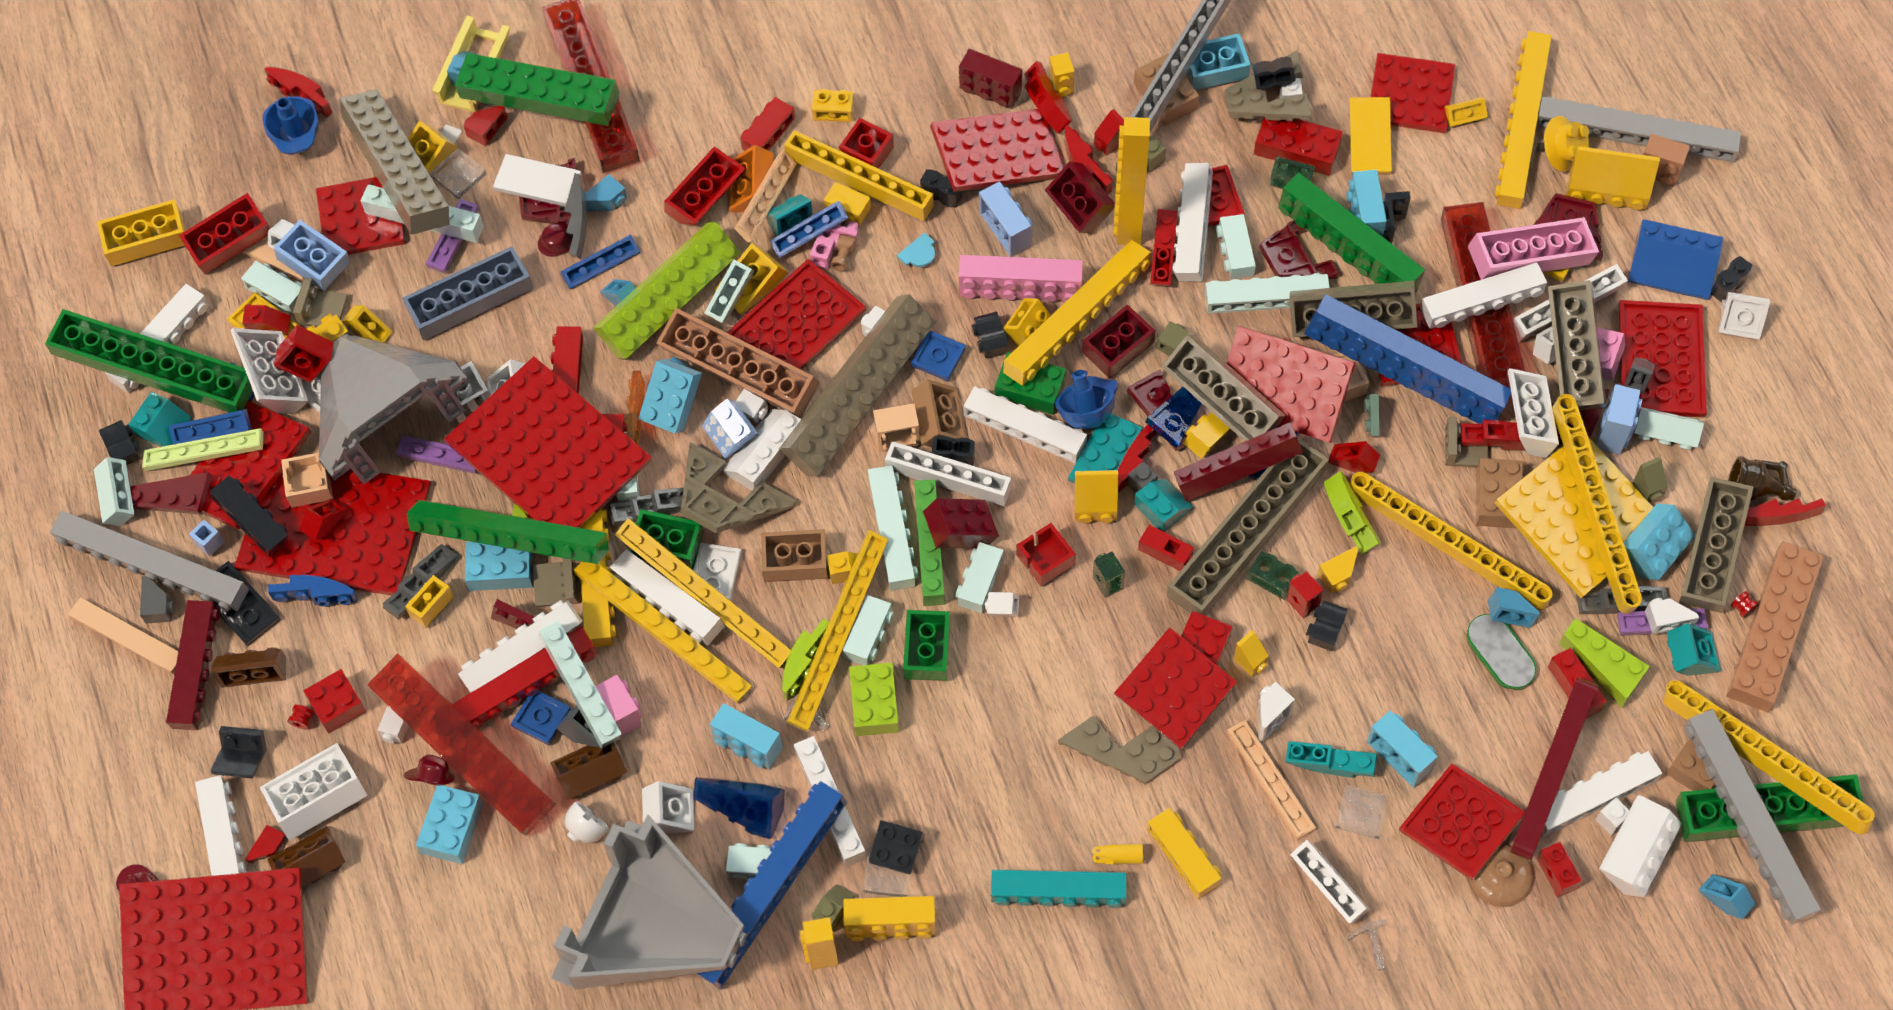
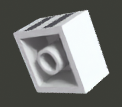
(473, 393)

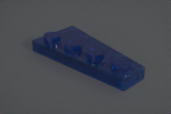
(1174, 416)

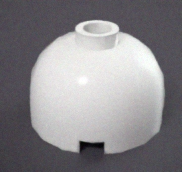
(584, 824)

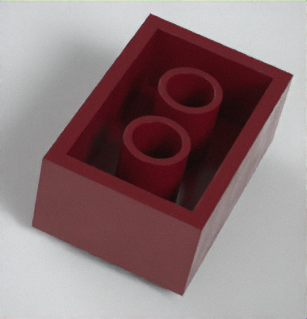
(990, 78)
(1080, 197)
(1118, 341)
(960, 523)

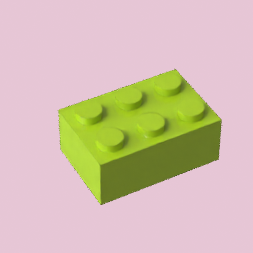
(873, 699)

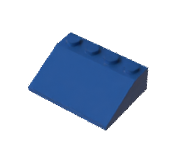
(1675, 259)

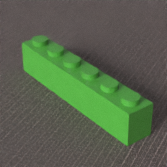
(929, 555)

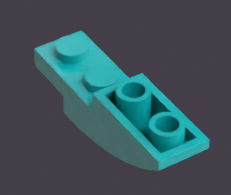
(1330, 761)

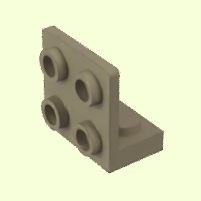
(315, 304)
(1460, 455)
(555, 583)

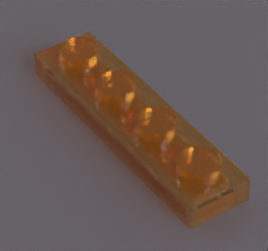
(634, 404)

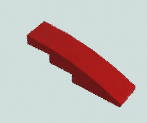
(1134, 455)
(1774, 514)

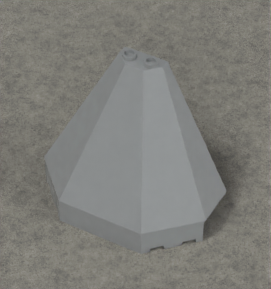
(368, 387)
(648, 918)

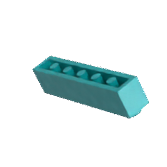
(1058, 888)

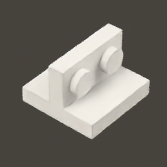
(1743, 315)

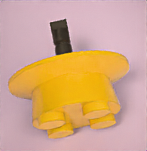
(1562, 141)

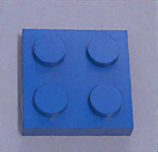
(938, 355)
(540, 717)

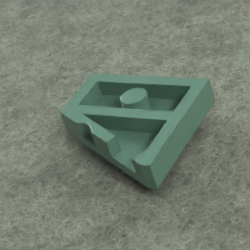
(1371, 406)

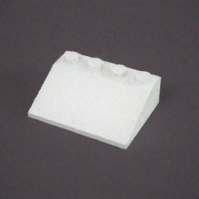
(270, 384)
(313, 791)

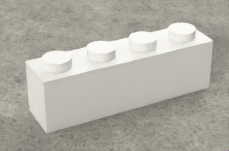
(1330, 882)

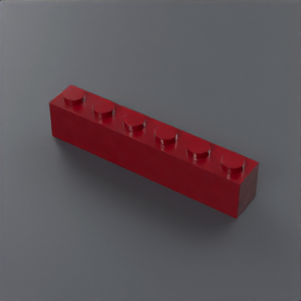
(1238, 462)
(192, 665)

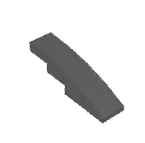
(577, 208)
(661, 501)
(433, 564)
(1604, 602)

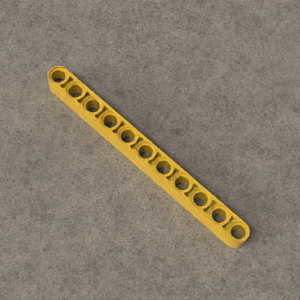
(1594, 512)
(1455, 549)
(1775, 761)

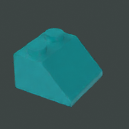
(789, 214)
(154, 417)
(1162, 504)
(1693, 650)

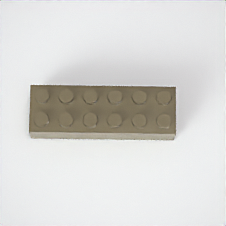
(1385, 302)
(1577, 344)
(1222, 389)
(1716, 544)

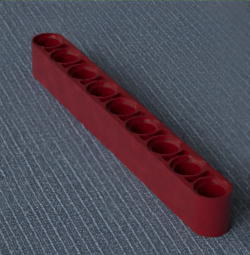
(1554, 769)

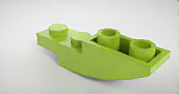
(1350, 513)
(799, 659)

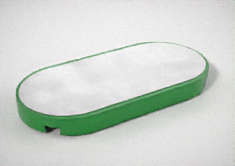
(1501, 652)

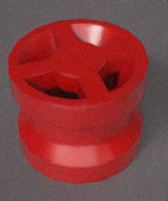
(1744, 604)
(300, 716)

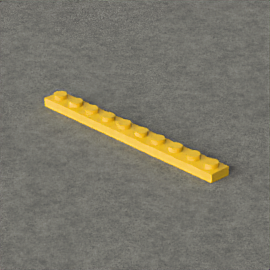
(703, 593)
(663, 630)
(837, 631)

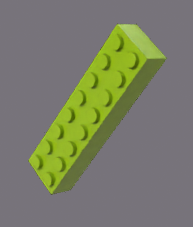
(665, 289)

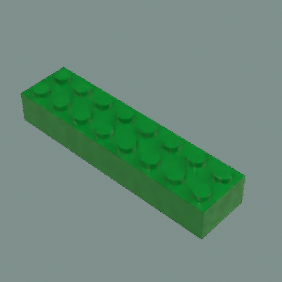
(537, 89)
(1346, 234)
(1706, 817)

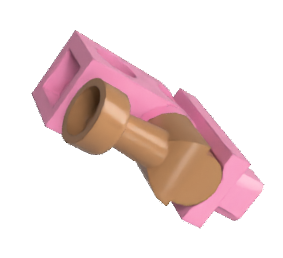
(837, 238)

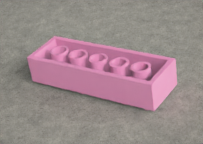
(1549, 244)
(1019, 278)

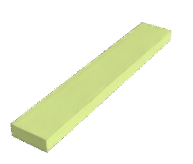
(203, 449)

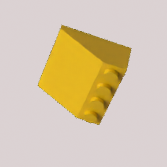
(1612, 177)

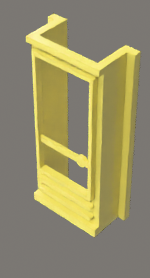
(443, 88)

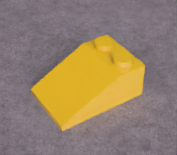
(430, 145)
(765, 279)
(1096, 496)

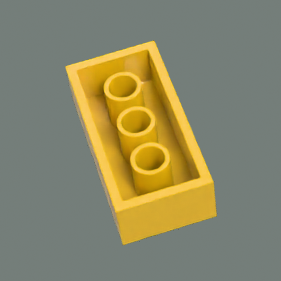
(141, 232)
(889, 918)

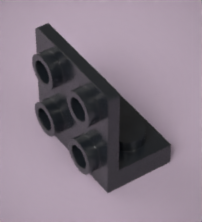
(1395, 209)
(240, 752)
(895, 847)

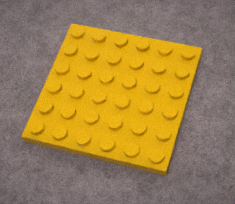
(1553, 518)

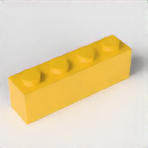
(1184, 853)
(819, 943)

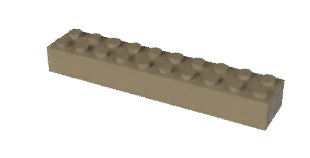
(394, 162)
(857, 385)
(1246, 530)

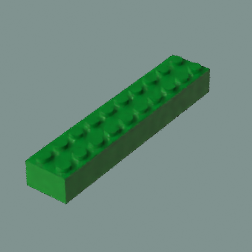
(149, 362)

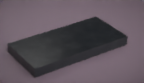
(254, 614)

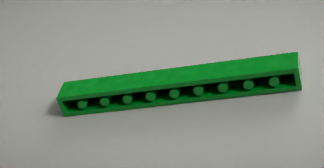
(508, 531)

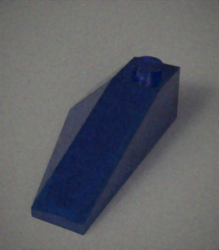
(749, 804)

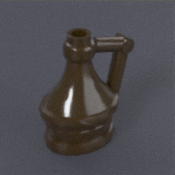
(1757, 474)

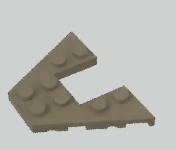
(1248, 101)
(716, 510)
(1140, 758)

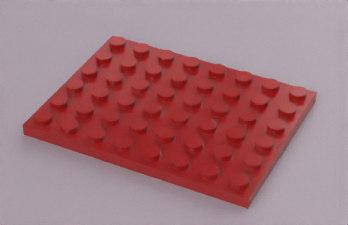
(547, 448)
(364, 549)
(214, 942)

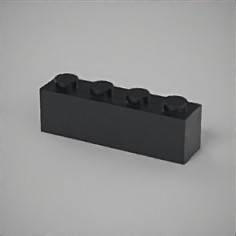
(249, 516)

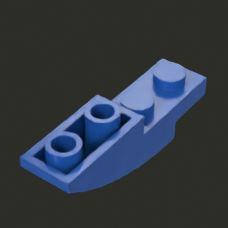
(319, 589)

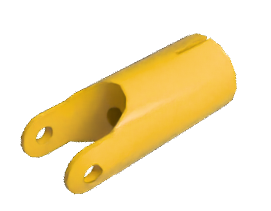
(1119, 854)

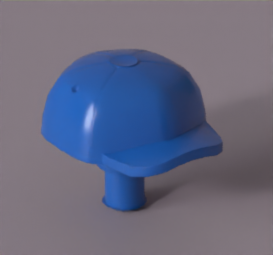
(291, 124)
(1087, 401)

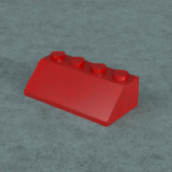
(702, 187)

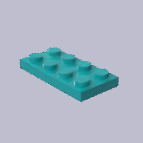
(1106, 446)

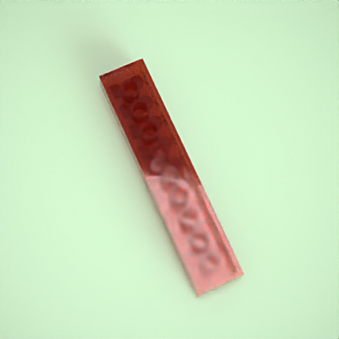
(581, 54)
(1493, 332)
(462, 744)

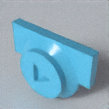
(918, 253)

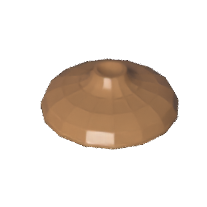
(1504, 879)

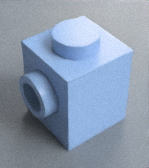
(206, 538)

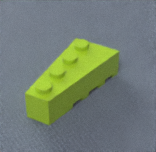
(1605, 661)

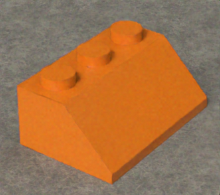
(757, 163)

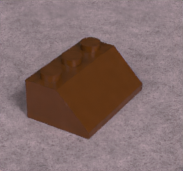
(250, 667)
(588, 769)
(314, 855)

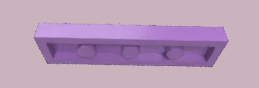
(447, 245)
(432, 453)
(1638, 624)

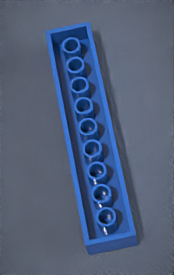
(1407, 361)
(782, 868)

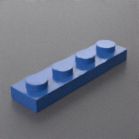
(210, 426)

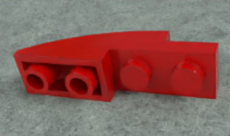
(297, 85)
(1045, 98)
(1082, 152)
(1163, 247)
(1491, 434)

